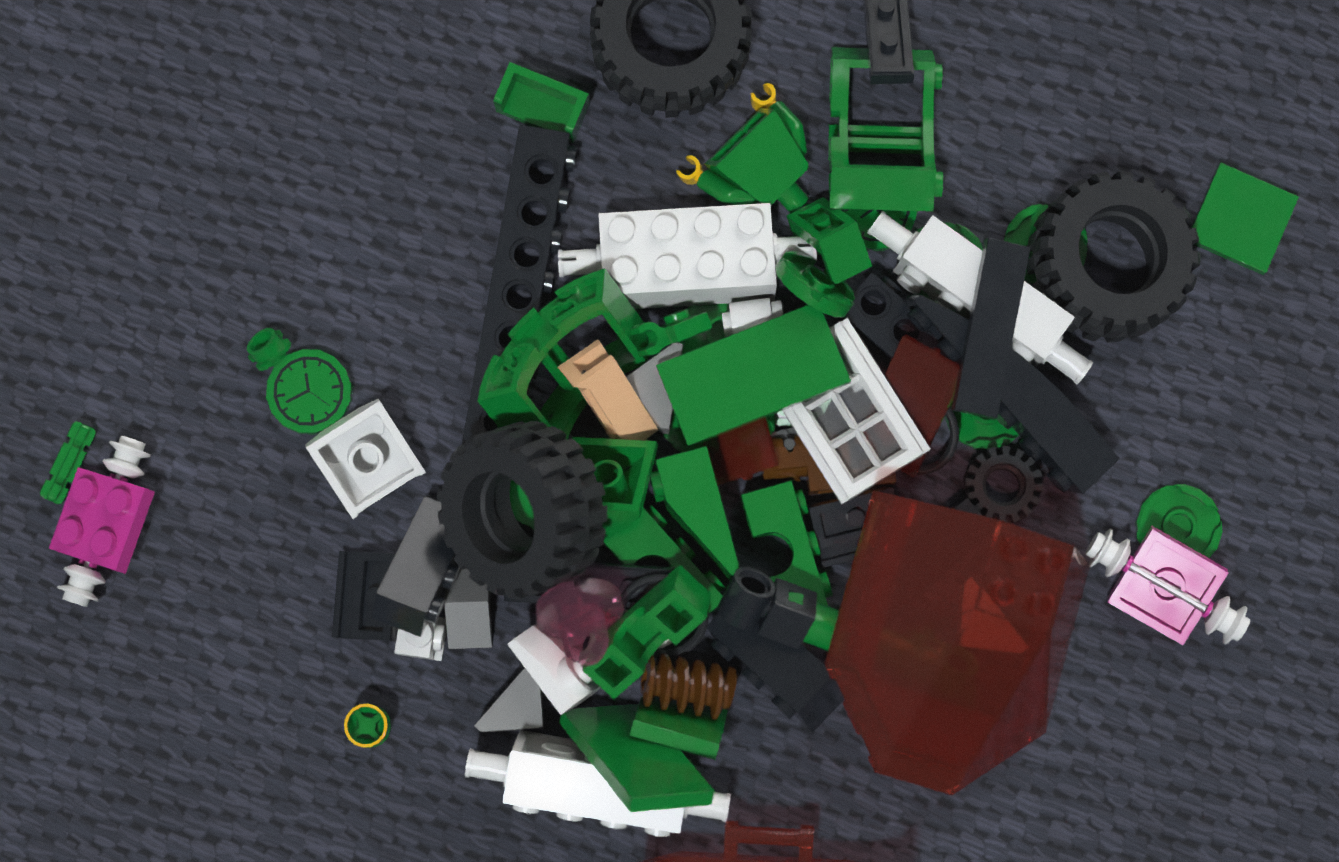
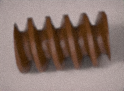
(688, 684)

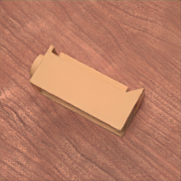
(608, 393)

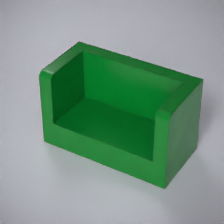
(541, 101)
(833, 236)

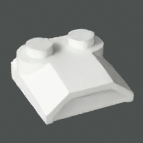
(364, 457)
(552, 670)

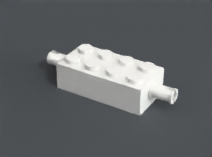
(687, 255)
(948, 269)
(558, 777)

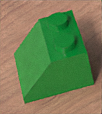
(625, 475)

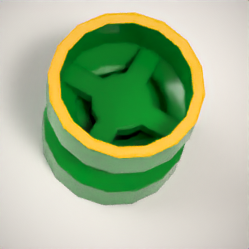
(362, 721)

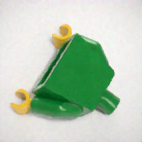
(758, 160)

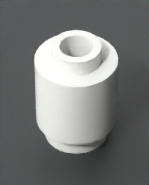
(749, 314)

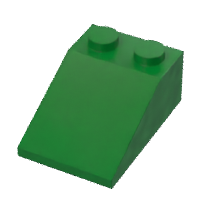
(694, 501)

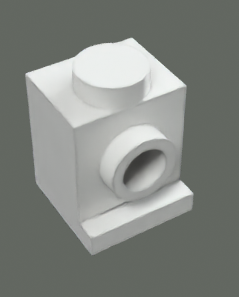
(427, 646)

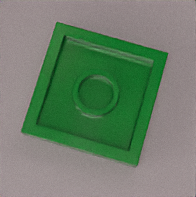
(1243, 218)
(677, 730)

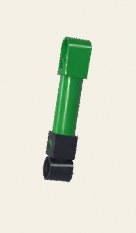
(782, 609)

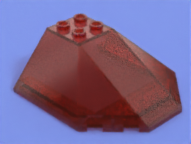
(951, 639)

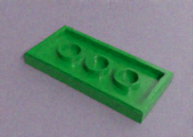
(753, 374)
(636, 770)

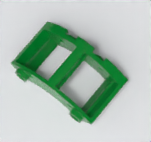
(881, 185)
(536, 341)

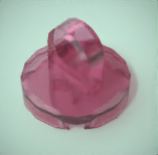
(580, 612)

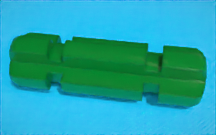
(67, 461)

